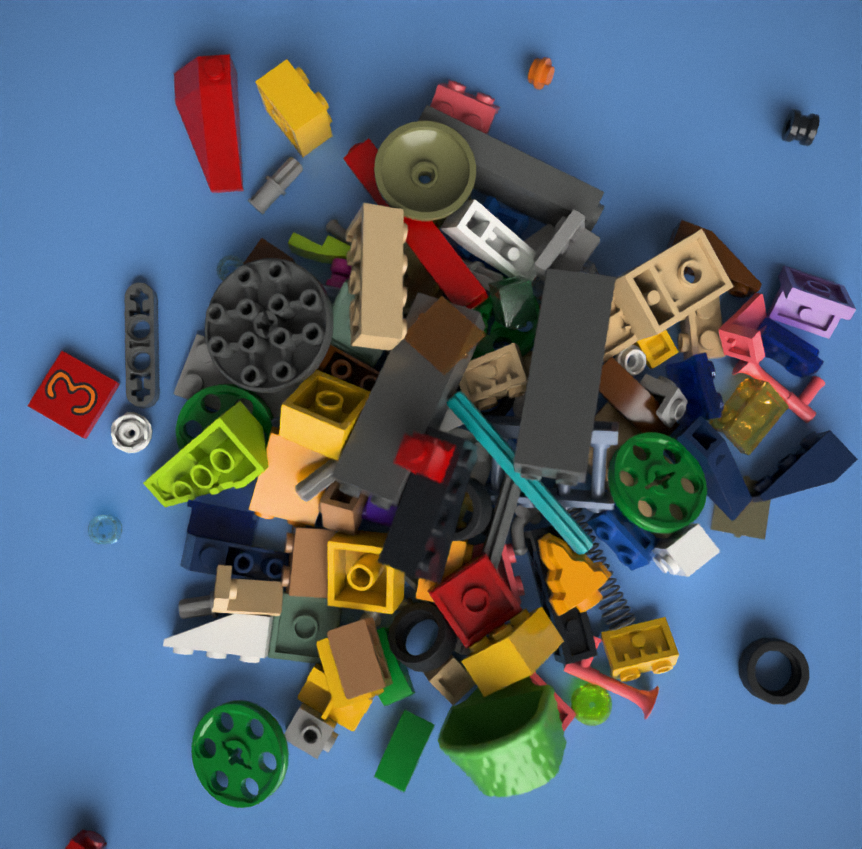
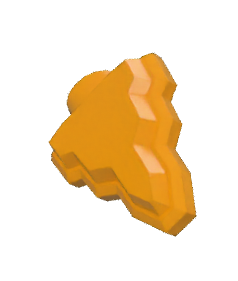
(571, 576)

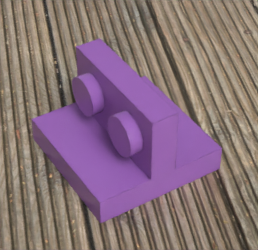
(810, 302)

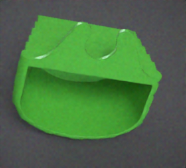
(506, 738)

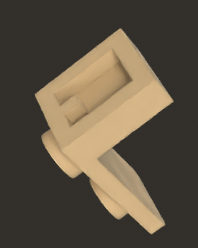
(245, 595)

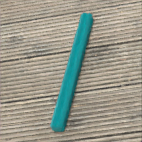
(533, 489)

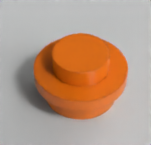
(541, 72)

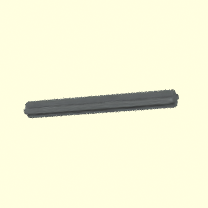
(497, 532)

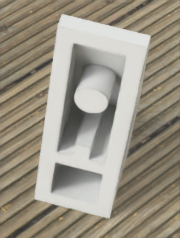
(490, 240)

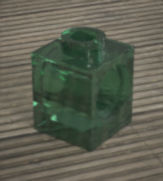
(513, 302)

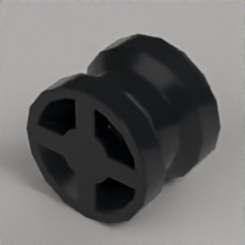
(800, 127)

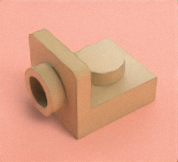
(451, 680)

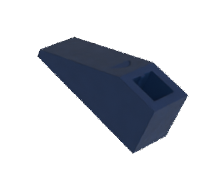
(815, 464)
(721, 473)
(247, 562)

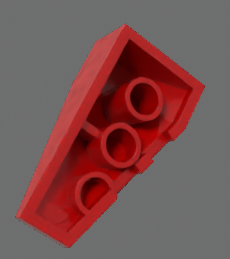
(210, 112)

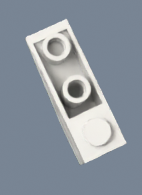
(233, 634)

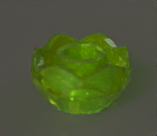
(580, 704)

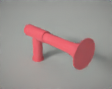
(796, 404)
(642, 698)

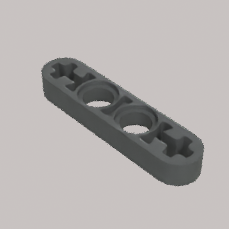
(136, 346)

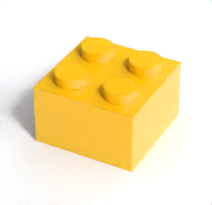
(295, 107)
(322, 414)
(358, 578)
(512, 651)

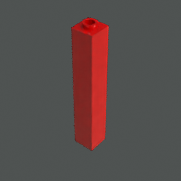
(422, 238)

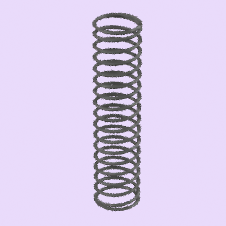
(629, 619)

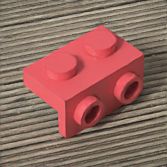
(472, 110)

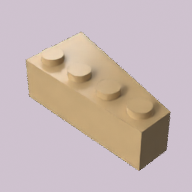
(377, 276)

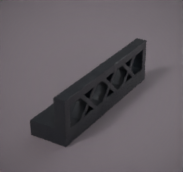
(571, 625)

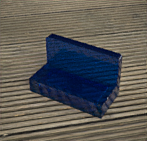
(222, 523)

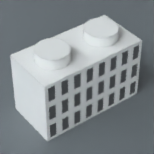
(684, 551)

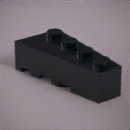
(429, 515)

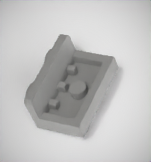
(568, 247)

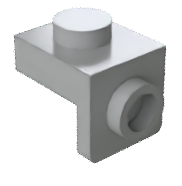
(671, 398)

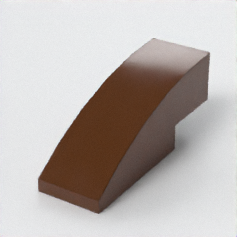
(631, 399)

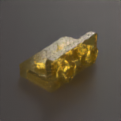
(750, 414)

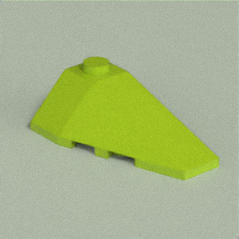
(219, 458)

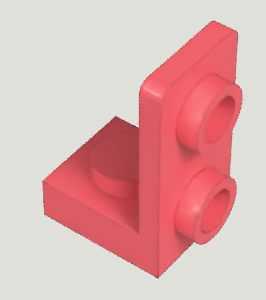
(739, 332)

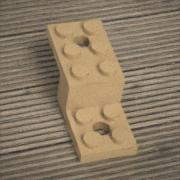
(659, 295)

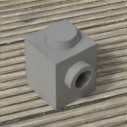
(311, 732)

